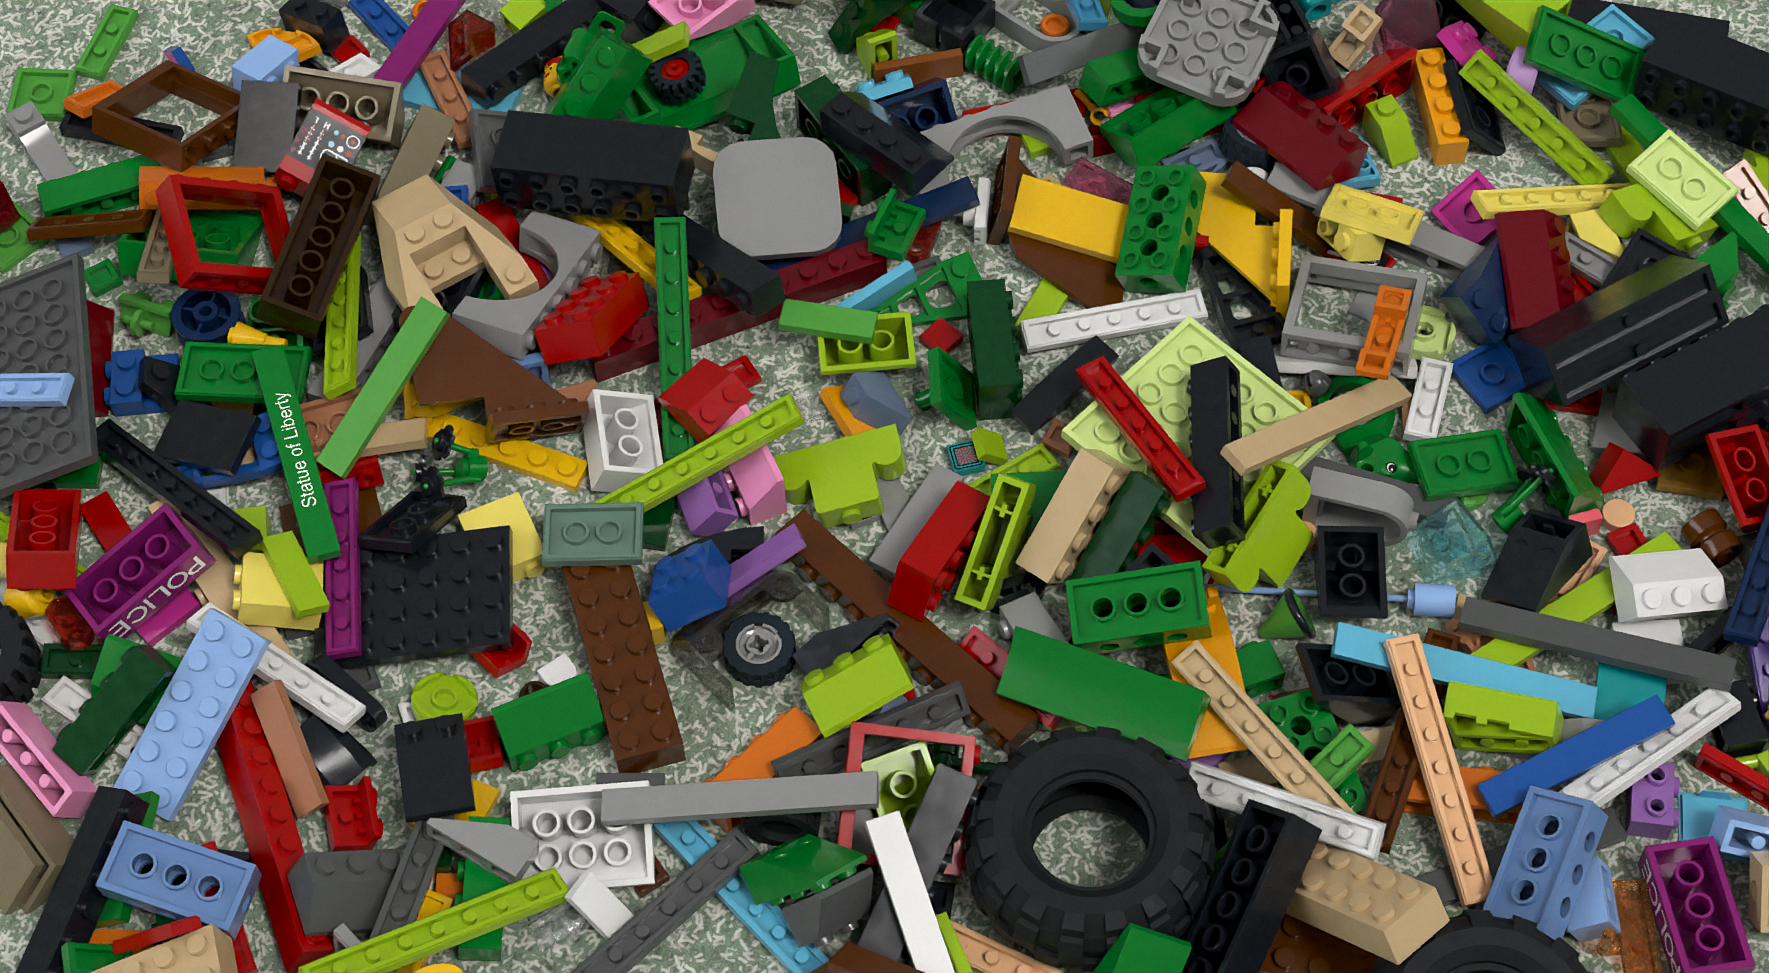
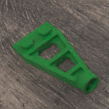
(955, 273)

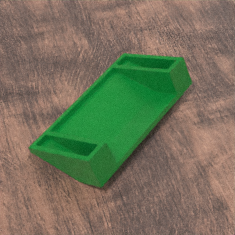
(723, 61)

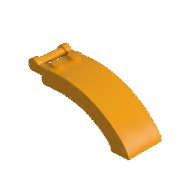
(1214, 735)

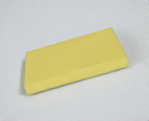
(1372, 214)

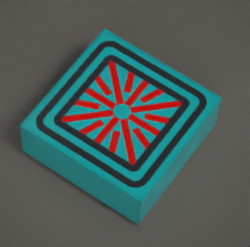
(964, 458)

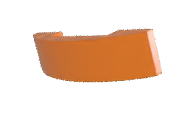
(1384, 333)

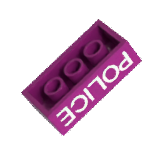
(140, 574)
(1695, 908)

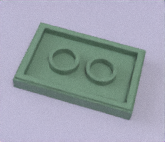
(593, 534)

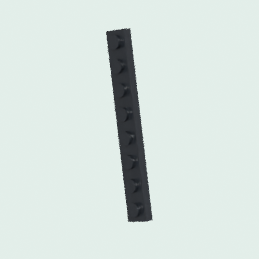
(176, 490)

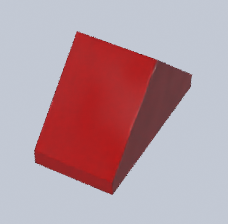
(1620, 469)

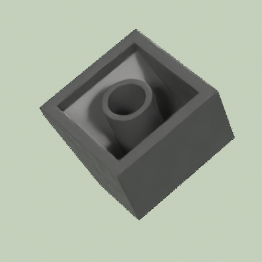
(831, 910)

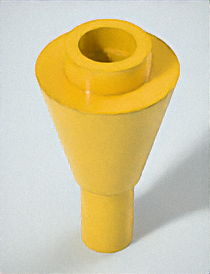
(248, 335)

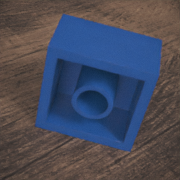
(690, 585)

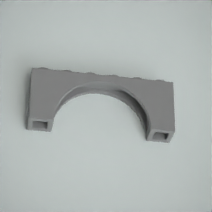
(1047, 116)
(568, 253)

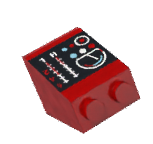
(325, 132)

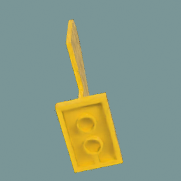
(1254, 250)

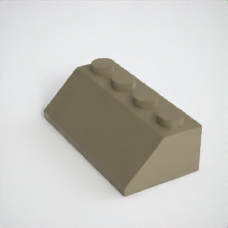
(366, 99)
(417, 153)
(40, 829)

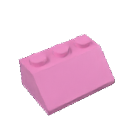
(755, 480)

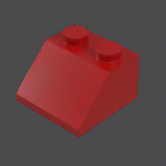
(705, 398)

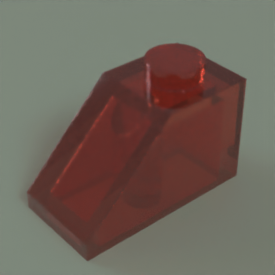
(469, 39)

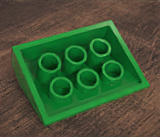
(218, 235)

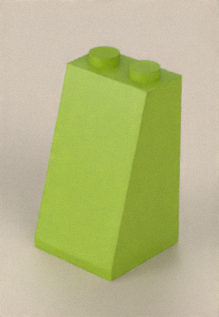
(1511, 19)

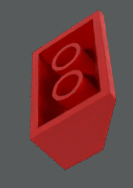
(1744, 471)

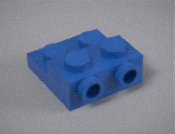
(123, 392)

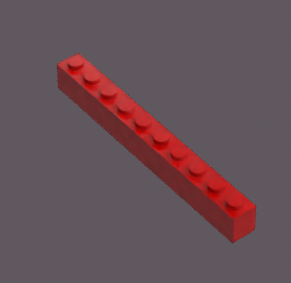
(268, 829)

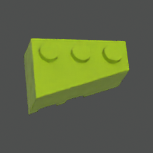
(1501, 720)

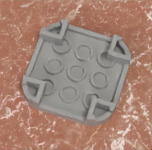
(1208, 47)
(778, 197)

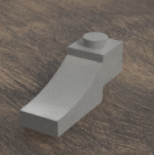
(39, 142)

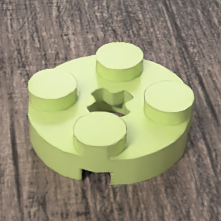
(1439, 335)

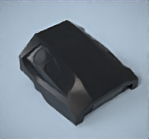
(335, 754)

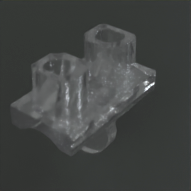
(556, 925)

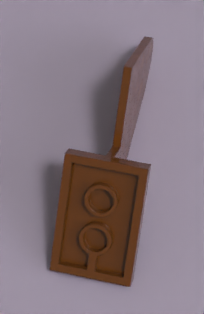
(515, 400)

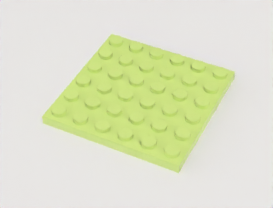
(1162, 387)

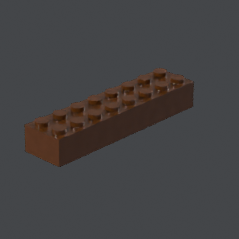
(624, 667)

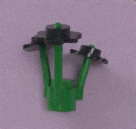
(468, 469)
(1509, 513)

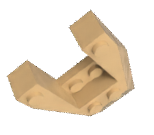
(438, 240)

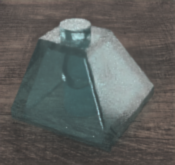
(1451, 545)

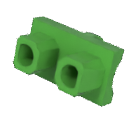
(143, 314)

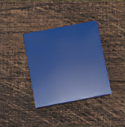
(1489, 375)

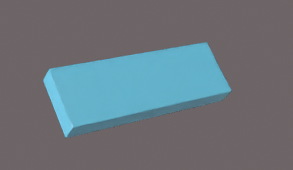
(881, 288)

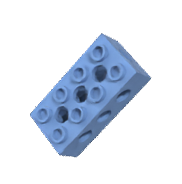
(171, 858)
(1547, 860)

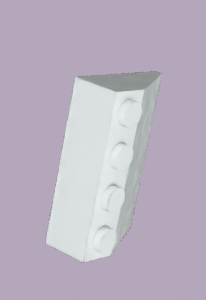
(575, 840)

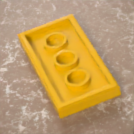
(1068, 218)

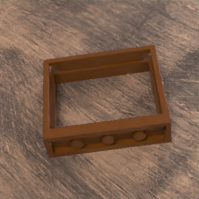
(113, 115)

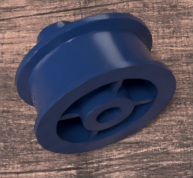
(205, 316)

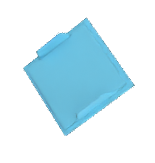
(1698, 813)

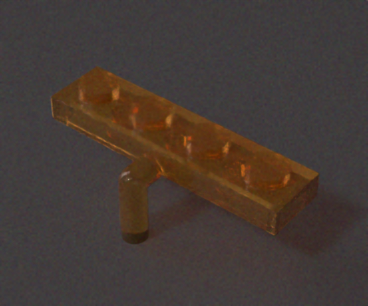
(1638, 937)

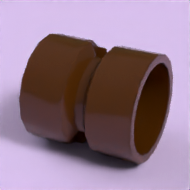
(1709, 533)

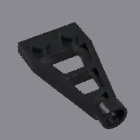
(1266, 323)

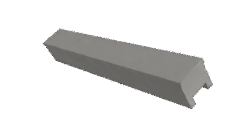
(1430, 248)

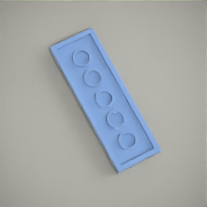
(193, 711)

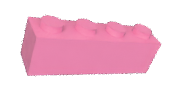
(29, 751)

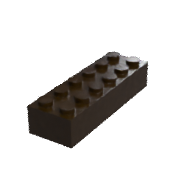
(318, 247)

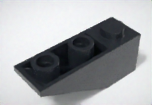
(829, 644)

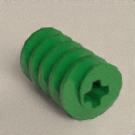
(992, 64)

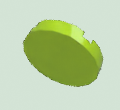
(444, 695)

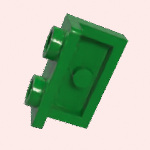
(893, 227)

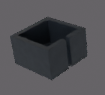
(953, 22)

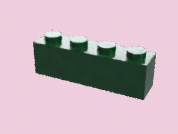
(1125, 527)
(114, 709)

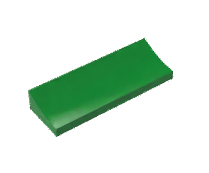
(1102, 692)

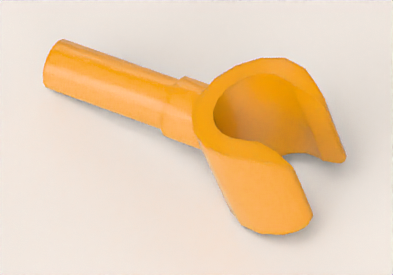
(1092, 107)

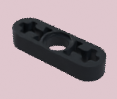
(375, 713)

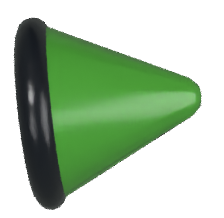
(1288, 619)

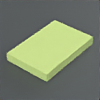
(1682, 180)

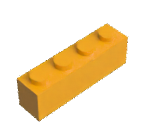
(1437, 108)

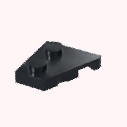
(159, 381)

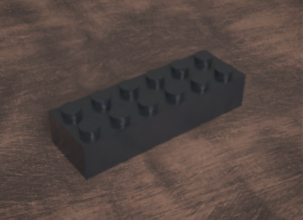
(1250, 891)

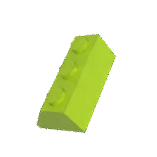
(890, 348)
(856, 684)

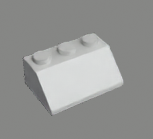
(620, 438)
(1666, 585)

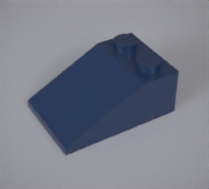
(1480, 298)

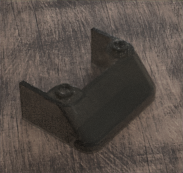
(702, 640)

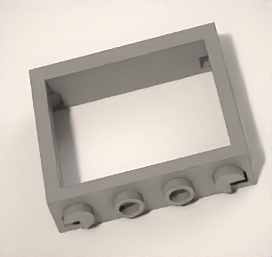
(1345, 348)

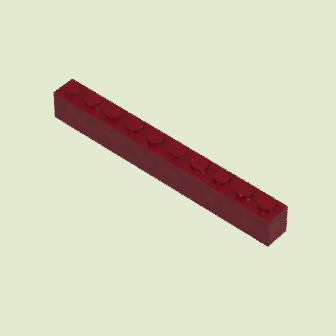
(716, 318)

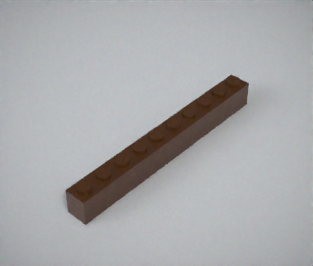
(922, 644)

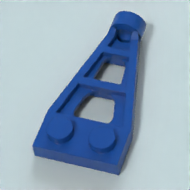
(266, 463)

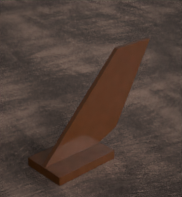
(1078, 275)

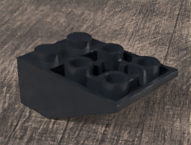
(1537, 560)

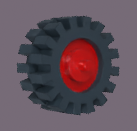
(677, 77)

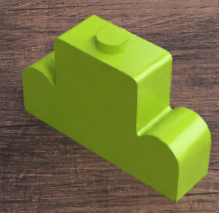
(1638, 208)
(844, 474)
(1272, 532)
(997, 542)

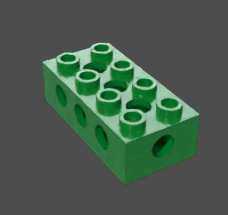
(1160, 229)
(1129, 589)
(1318, 728)

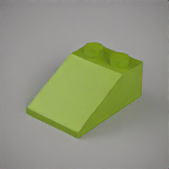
(902, 779)

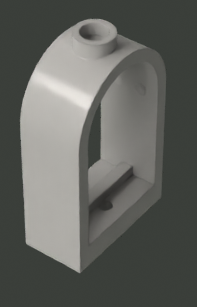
(1023, 32)
(1359, 501)

